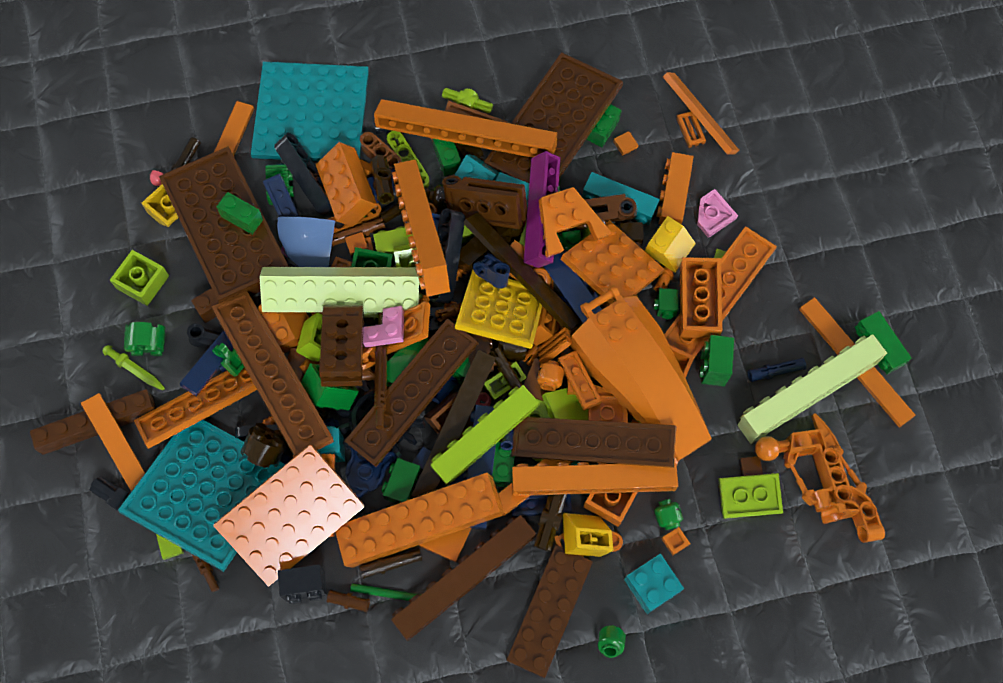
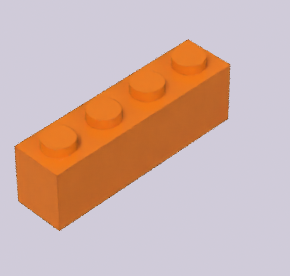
(676, 187)

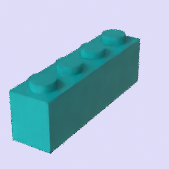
(600, 186)

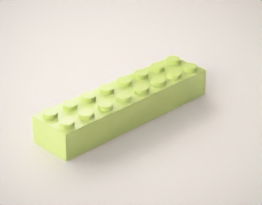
(314, 287)
(811, 389)

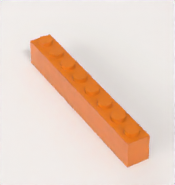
(591, 479)

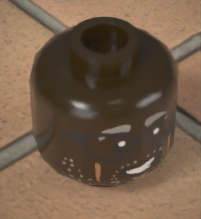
(438, 197)

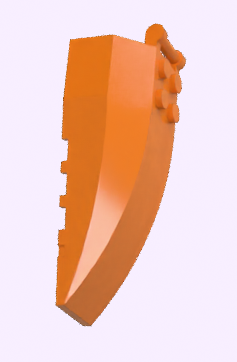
(637, 366)

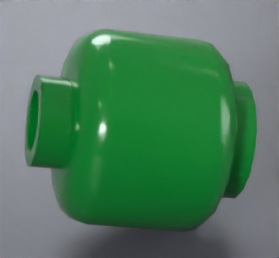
(668, 514)
(611, 641)

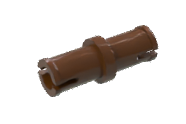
(348, 600)

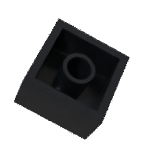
(302, 584)

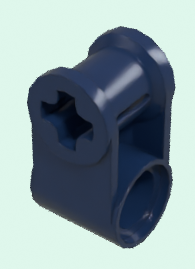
(493, 271)

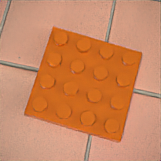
(612, 262)

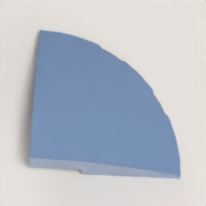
(306, 240)

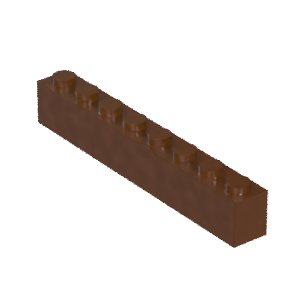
(463, 578)

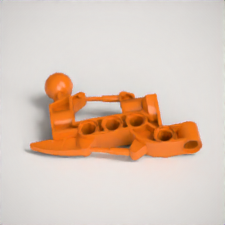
(823, 445)

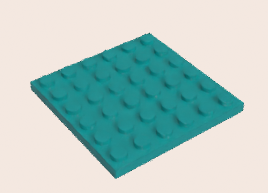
(313, 104)
(192, 487)

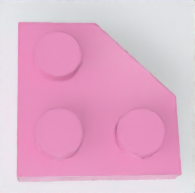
(714, 213)

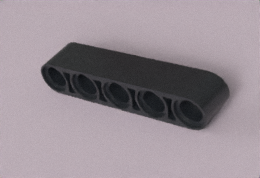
(303, 171)
(450, 237)

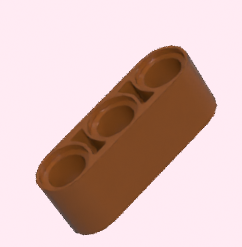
(378, 147)

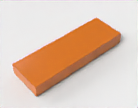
(579, 380)

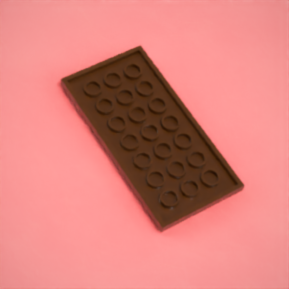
(564, 102)
(225, 251)

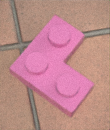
(387, 333)

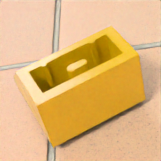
(586, 535)

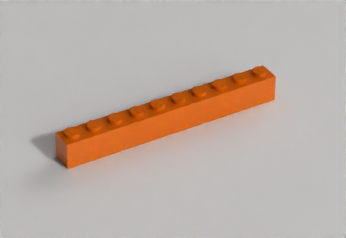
(464, 129)

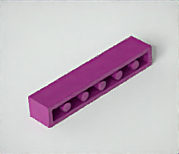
(543, 182)

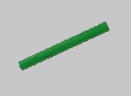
(381, 592)

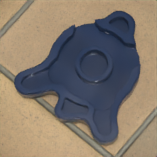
(364, 476)

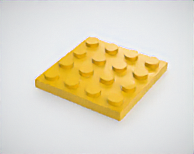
(499, 313)

